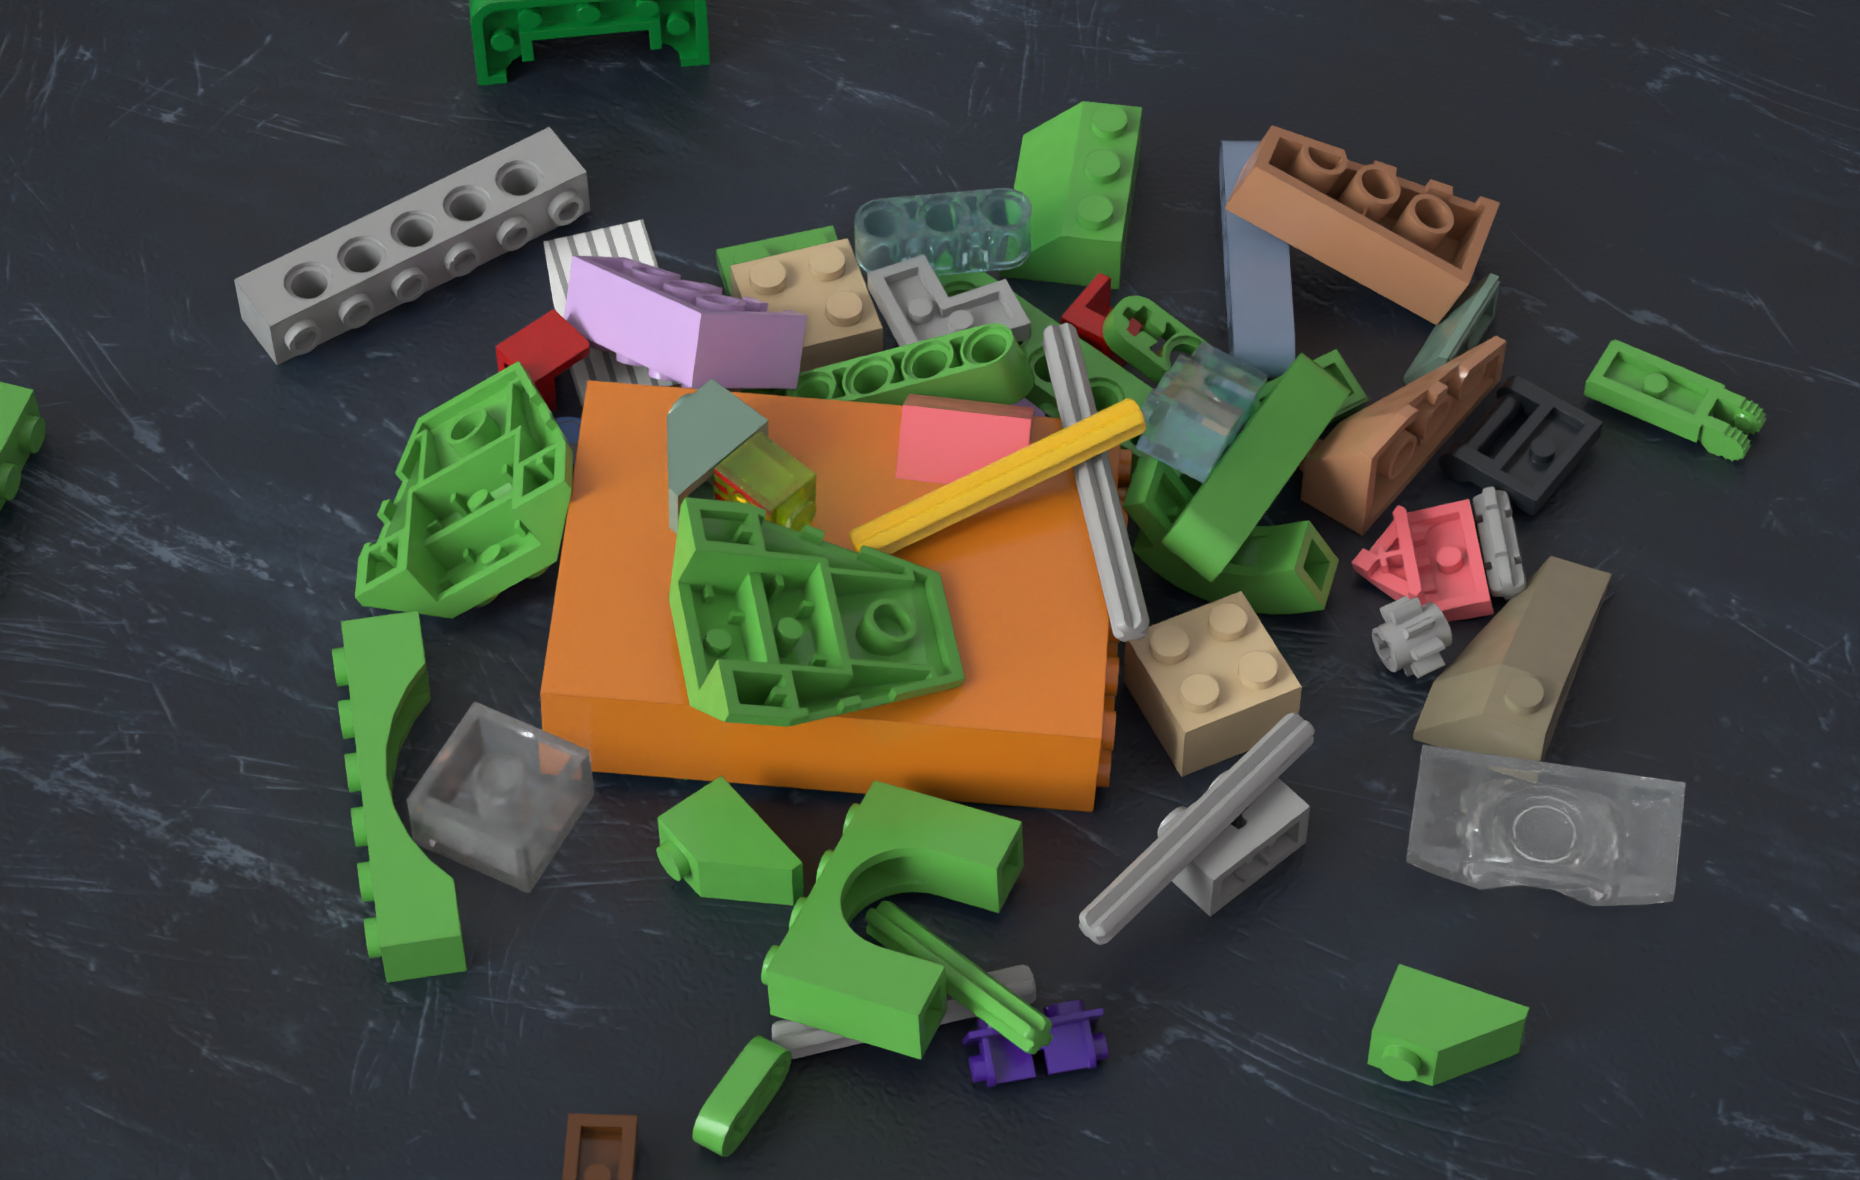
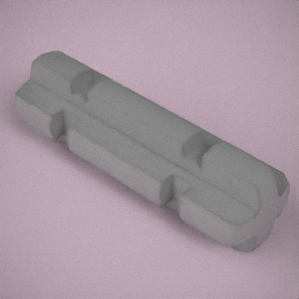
(1499, 543)

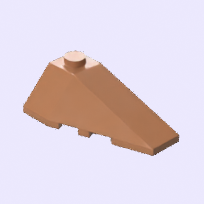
(1387, 444)

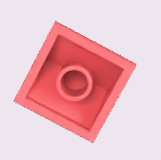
(955, 437)

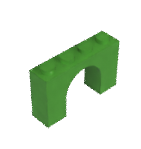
(888, 847)

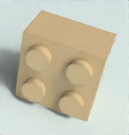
(826, 288)
(1210, 682)

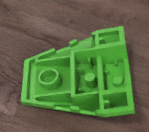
(474, 503)
(798, 627)

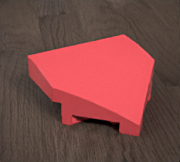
(1431, 558)

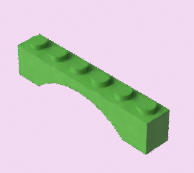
(414, 899)

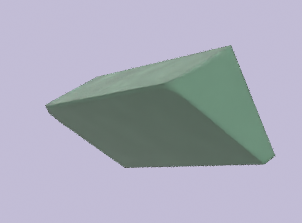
(1459, 328)

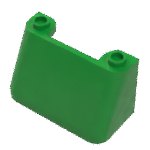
(508, 27)

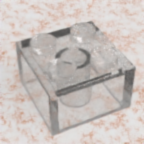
(501, 797)

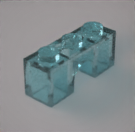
(1199, 410)

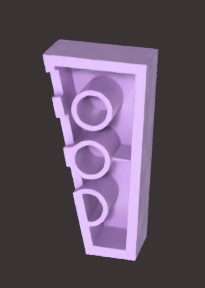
(682, 326)

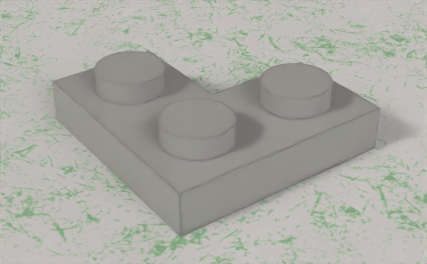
(921, 310)

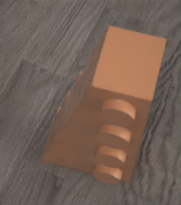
(1364, 220)

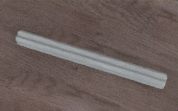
(1097, 489)

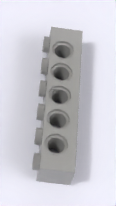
(412, 245)

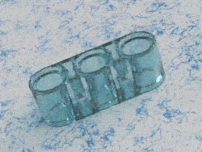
(952, 229)

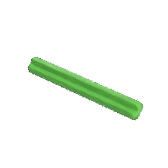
(964, 979)

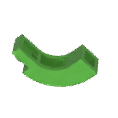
(1275, 568)

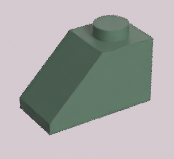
(700, 435)

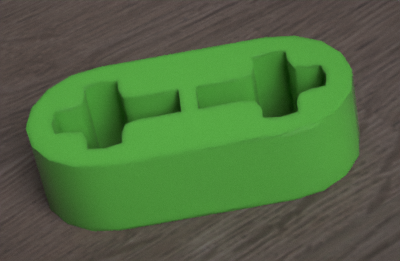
(742, 1096)

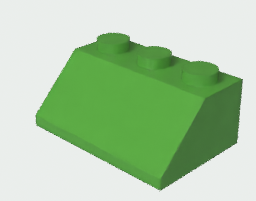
(1081, 192)

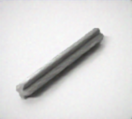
(1196, 829)

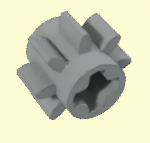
(1412, 636)

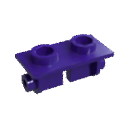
(1070, 1050)

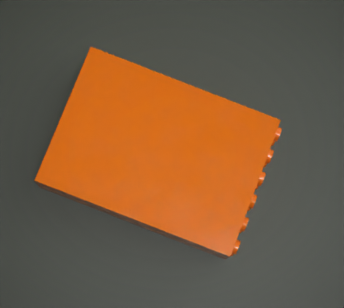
(1016, 579)

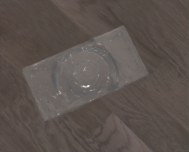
(1546, 827)

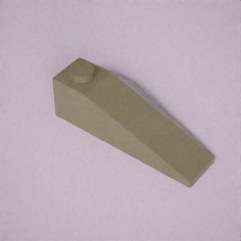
(1519, 669)

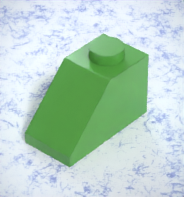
(727, 849)
(1442, 1029)

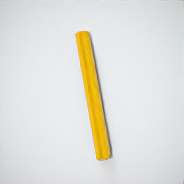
(1001, 479)

